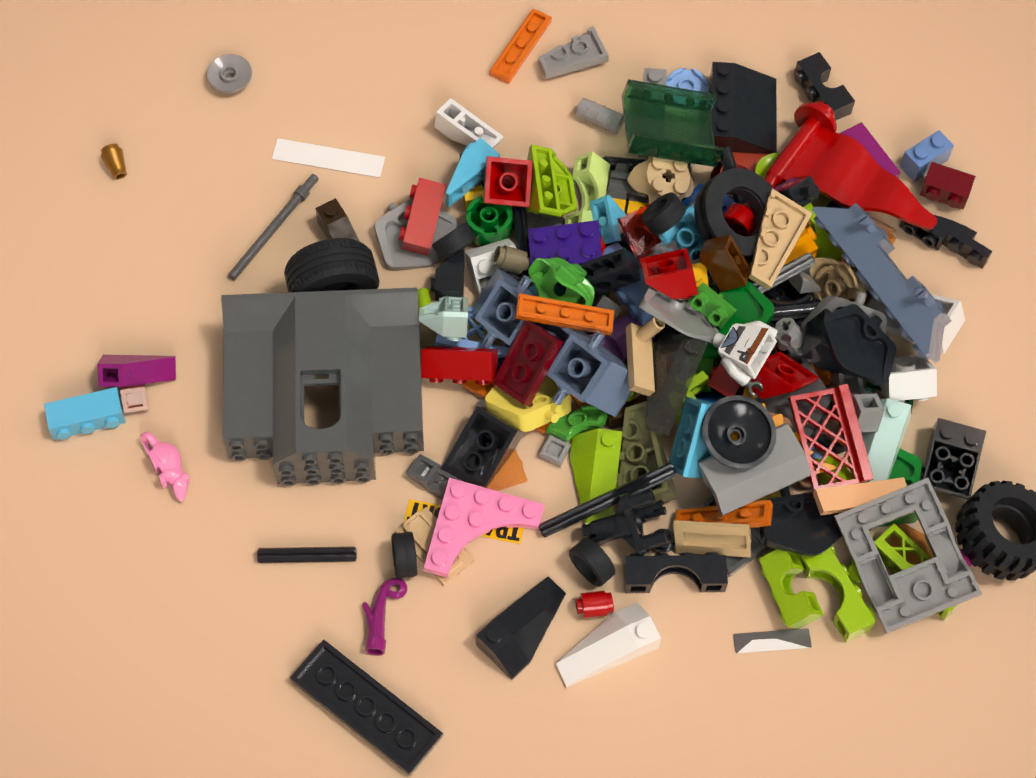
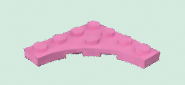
(470, 513)

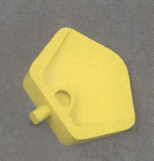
(524, 417)

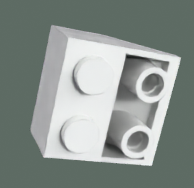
(481, 263)

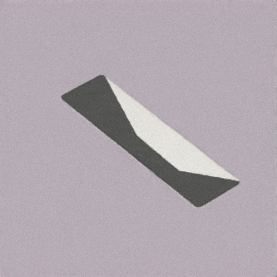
(772, 640)

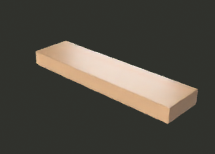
(845, 497)

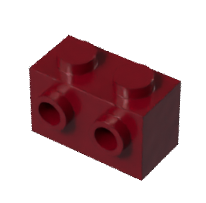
(947, 185)

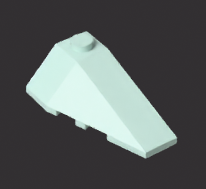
(885, 444)

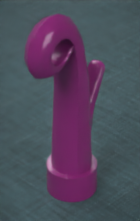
(376, 641)

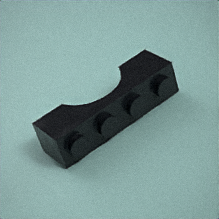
(705, 570)

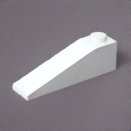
(615, 641)

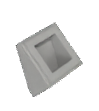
(804, 283)

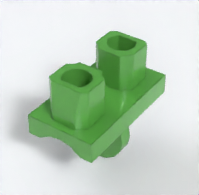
(712, 305)

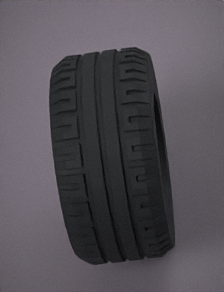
(332, 267)

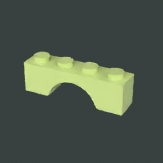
(592, 177)

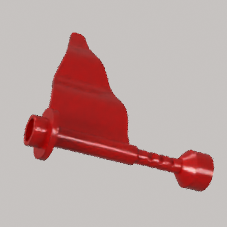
(839, 169)

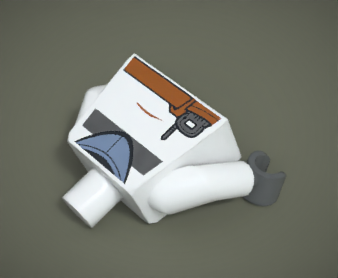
(747, 349)

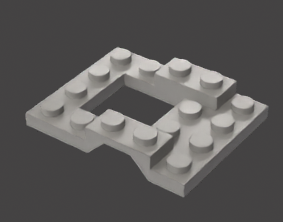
(918, 589)

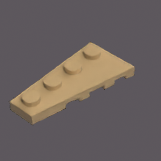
(777, 236)

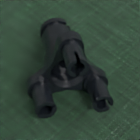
(629, 521)

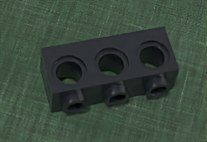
(612, 271)

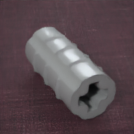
(600, 115)
(796, 344)

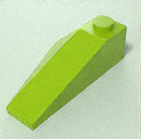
(595, 465)

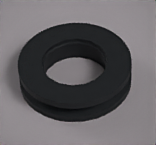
(709, 205)

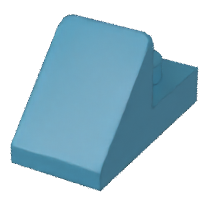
(607, 213)

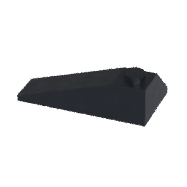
(517, 632)

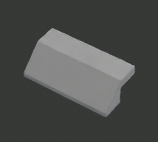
(740, 487)

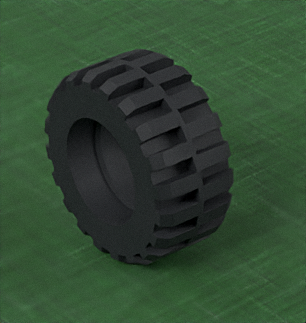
(984, 542)

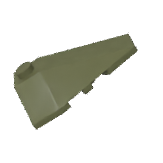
(642, 452)

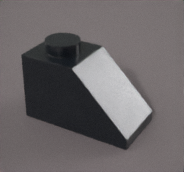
(449, 277)

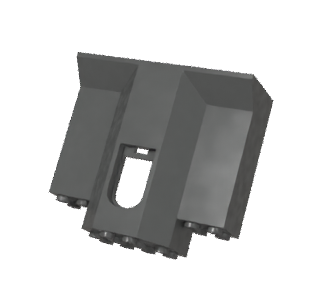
(367, 348)

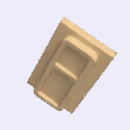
(422, 526)
(712, 537)

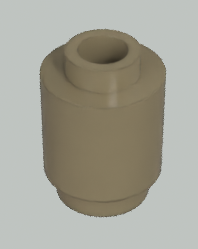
(511, 259)

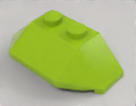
(550, 184)

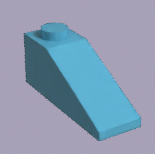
(469, 170)

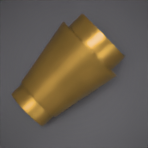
(114, 160)

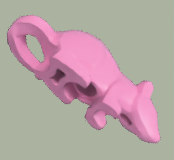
(167, 461)

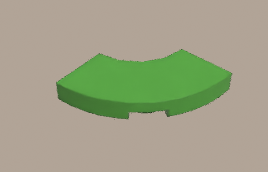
(577, 421)

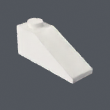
(463, 126)

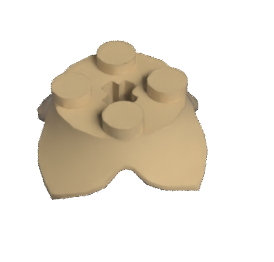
(648, 178)
(835, 279)

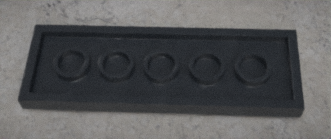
(366, 707)

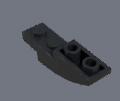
(954, 236)

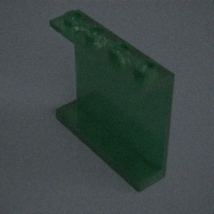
(669, 123)

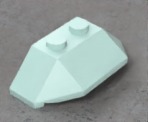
(446, 317)

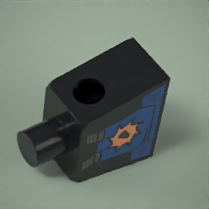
(799, 189)

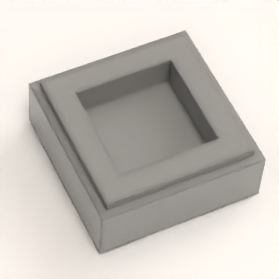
(554, 451)

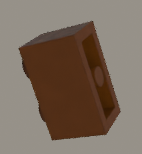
(725, 262)

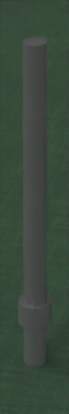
(300, 194)

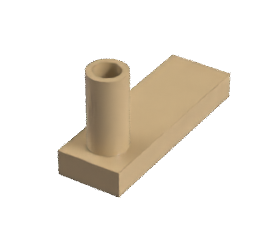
(641, 355)

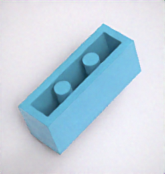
(84, 413)

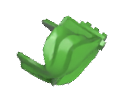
(549, 272)

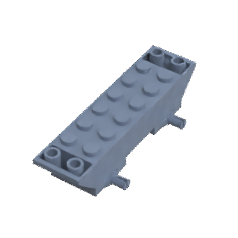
(905, 299)
(581, 365)

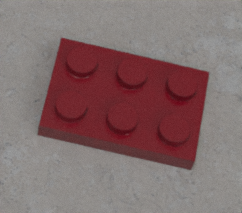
(527, 362)

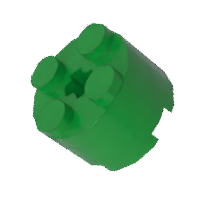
(489, 221)

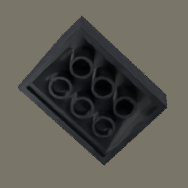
(743, 108)

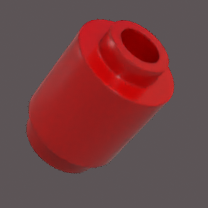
(594, 604)

